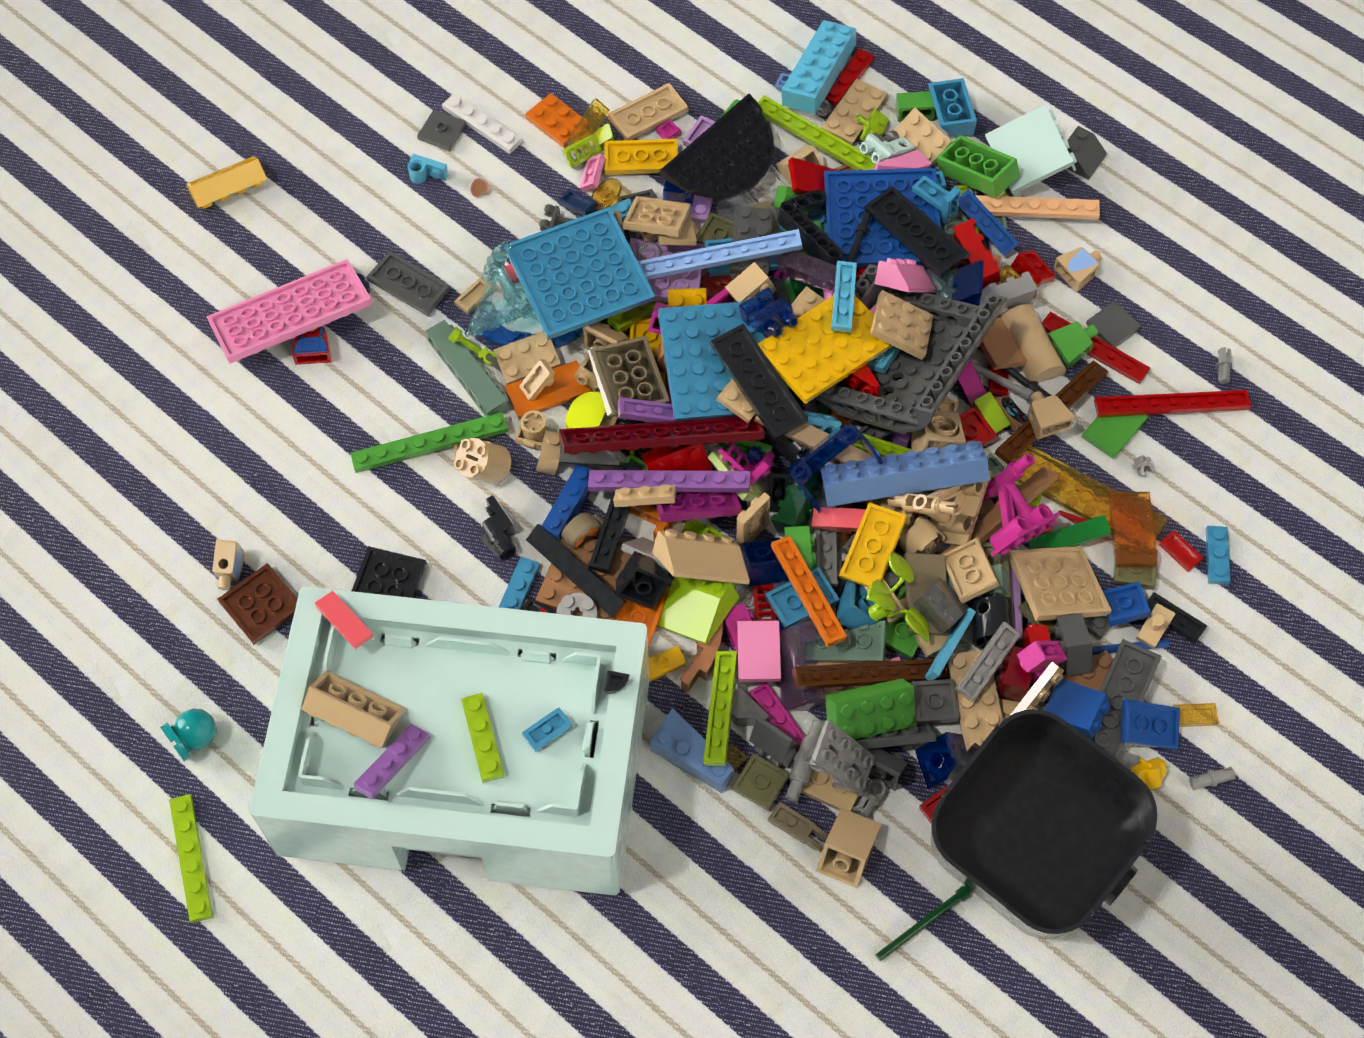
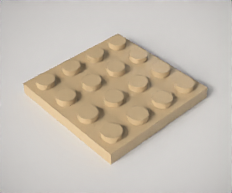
(1058, 582)

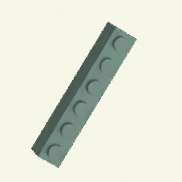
(467, 370)

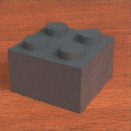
(1076, 644)

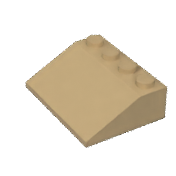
(700, 556)

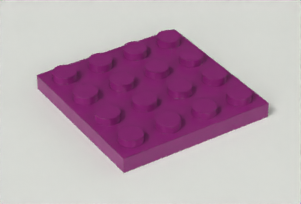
(699, 505)

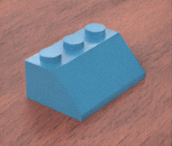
(953, 107)

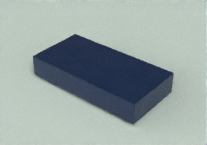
(577, 202)

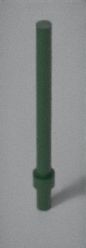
(961, 895)

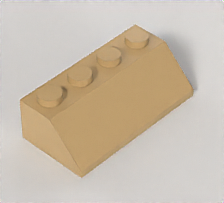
(353, 709)

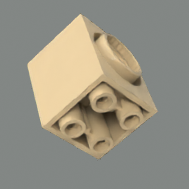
(941, 431)

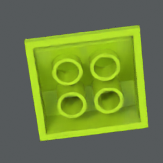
(697, 607)

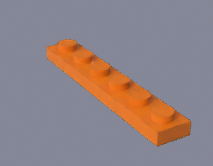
(808, 591)

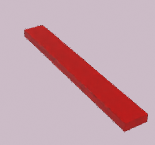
(1172, 403)

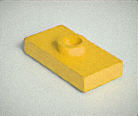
(666, 662)

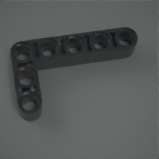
(796, 215)

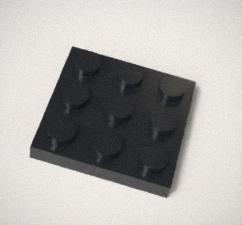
(389, 573)

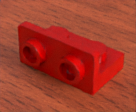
(1035, 265)

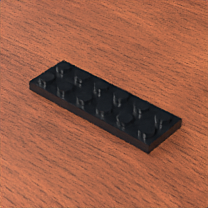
(916, 232)
(758, 381)

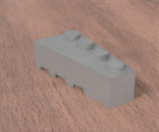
(1017, 291)

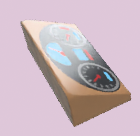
(1012, 412)

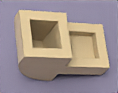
(549, 453)

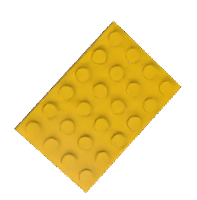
(817, 358)

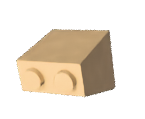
(848, 847)

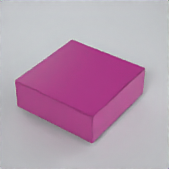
(668, 130)

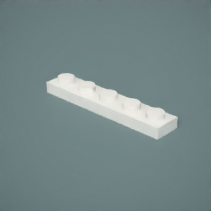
(482, 123)

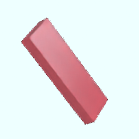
(344, 620)

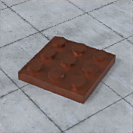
(259, 603)

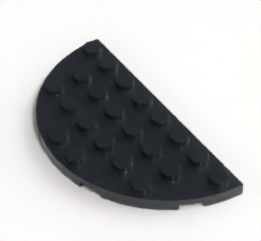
(727, 156)

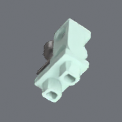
(885, 147)

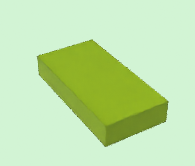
(992, 412)

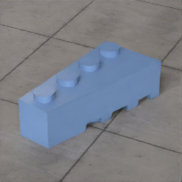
(685, 748)

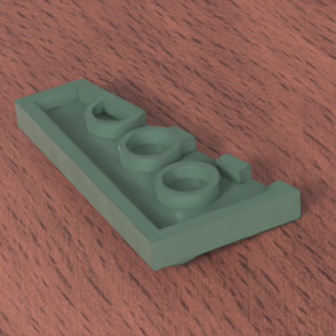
(860, 646)

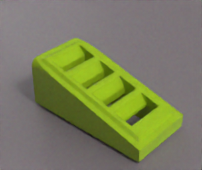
(573, 148)

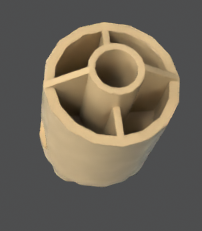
(482, 460)

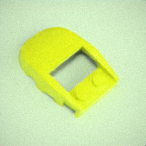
(587, 411)

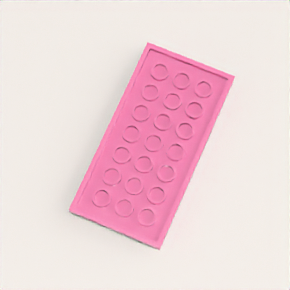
(289, 311)

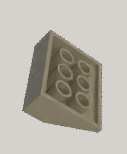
(629, 371)

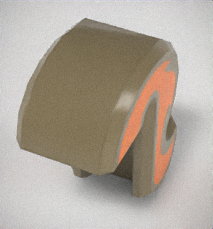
(580, 527)

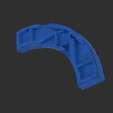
(504, 336)

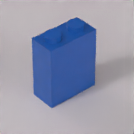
(1079, 706)

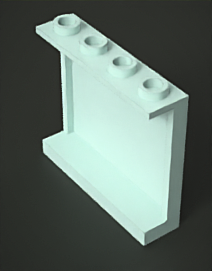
(1035, 145)

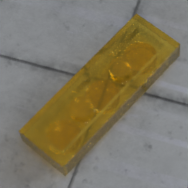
(589, 122)

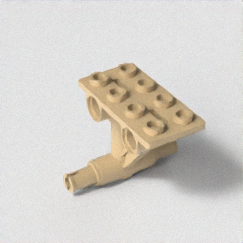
(950, 509)

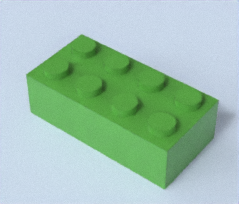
(978, 166)
(873, 708)

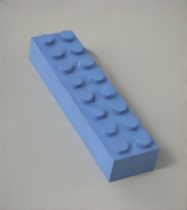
(905, 473)

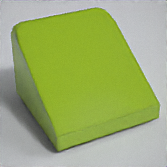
(604, 134)

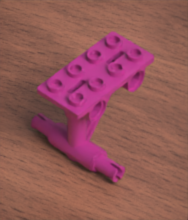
(1029, 520)

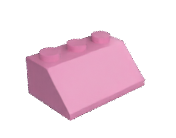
(903, 275)

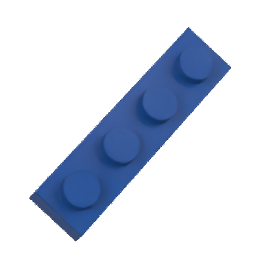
(987, 223)

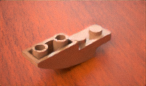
(703, 661)

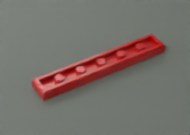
(1104, 352)

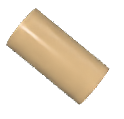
(1034, 343)

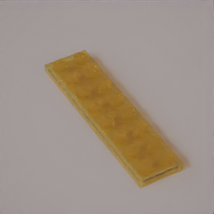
(1076, 490)

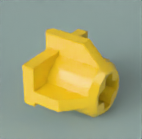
(1151, 772)

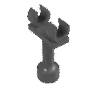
(554, 212)

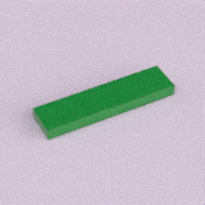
(1073, 535)

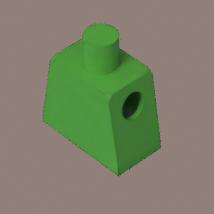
(1073, 342)

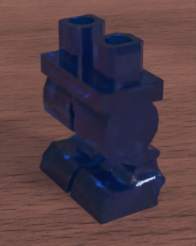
(767, 314)

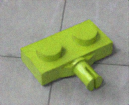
(874, 124)

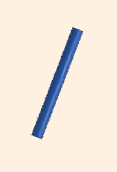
(1114, 647)

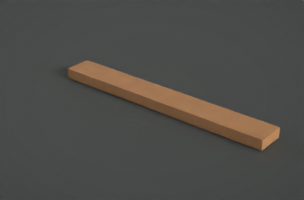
(1029, 489)

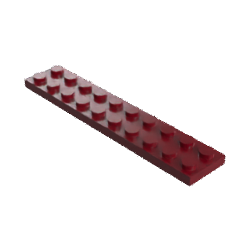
(659, 434)

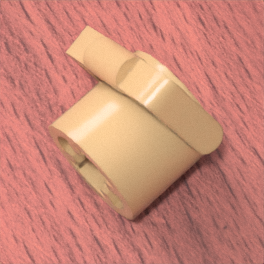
(533, 429)

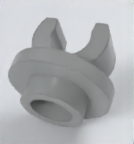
(1141, 462)

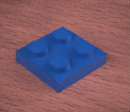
(1127, 604)

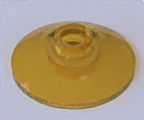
(607, 193)

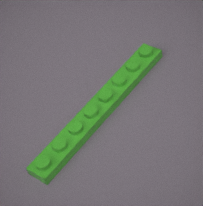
(428, 442)

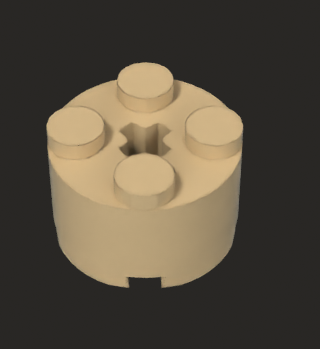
(921, 537)

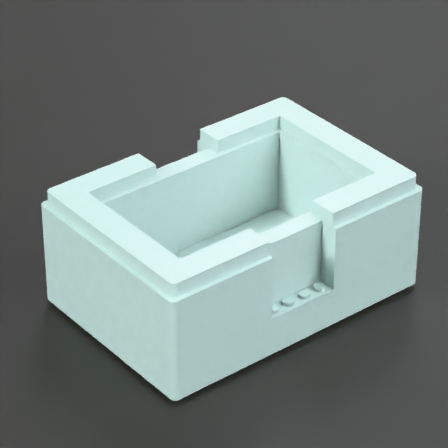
(427, 661)

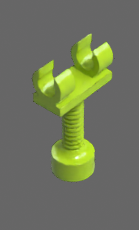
(456, 336)

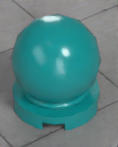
(191, 731)

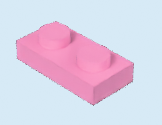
(592, 173)

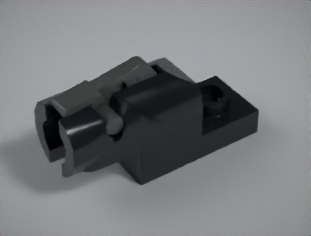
(498, 531)

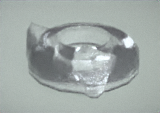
(649, 246)

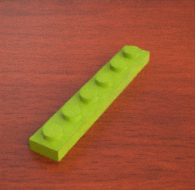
(720, 708)
(190, 859)

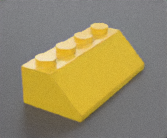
(226, 182)

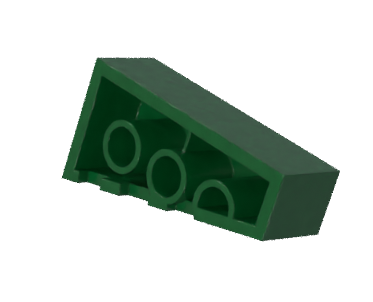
(796, 508)

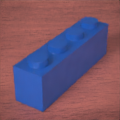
(568, 502)

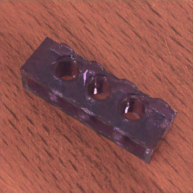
(808, 270)

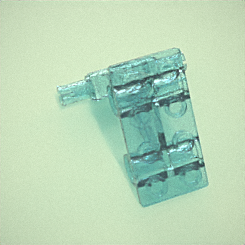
(508, 310)

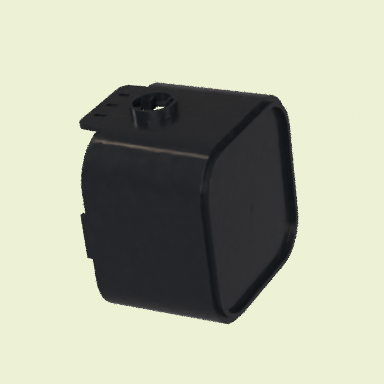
(1042, 823)

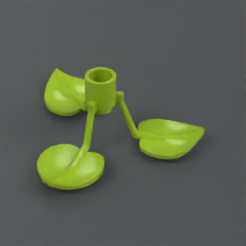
(885, 603)

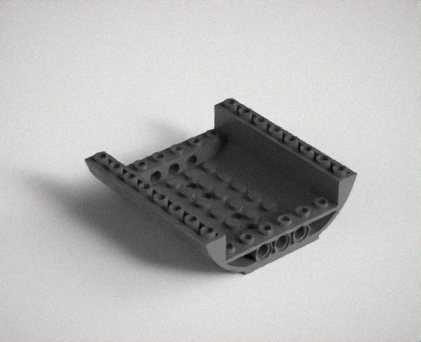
(925, 383)

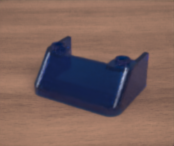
(822, 453)

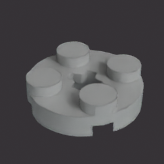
(578, 600)

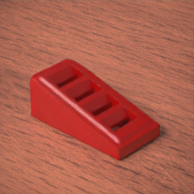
(759, 594)

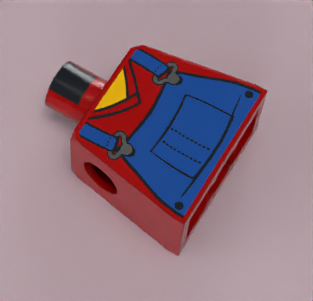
(312, 347)

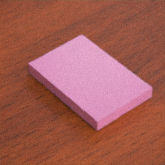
(758, 651)

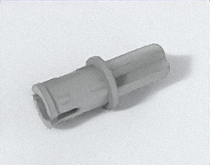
(1224, 365)

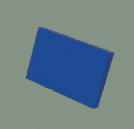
(1150, 724)

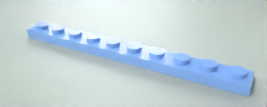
(721, 254)

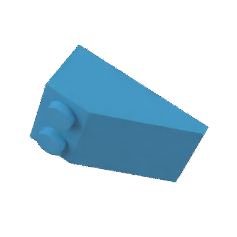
(854, 607)

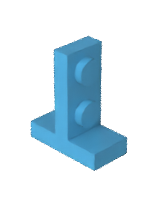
(938, 197)

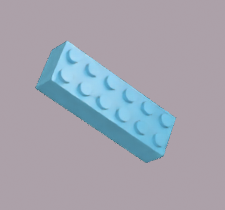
(819, 67)

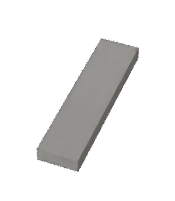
(988, 661)

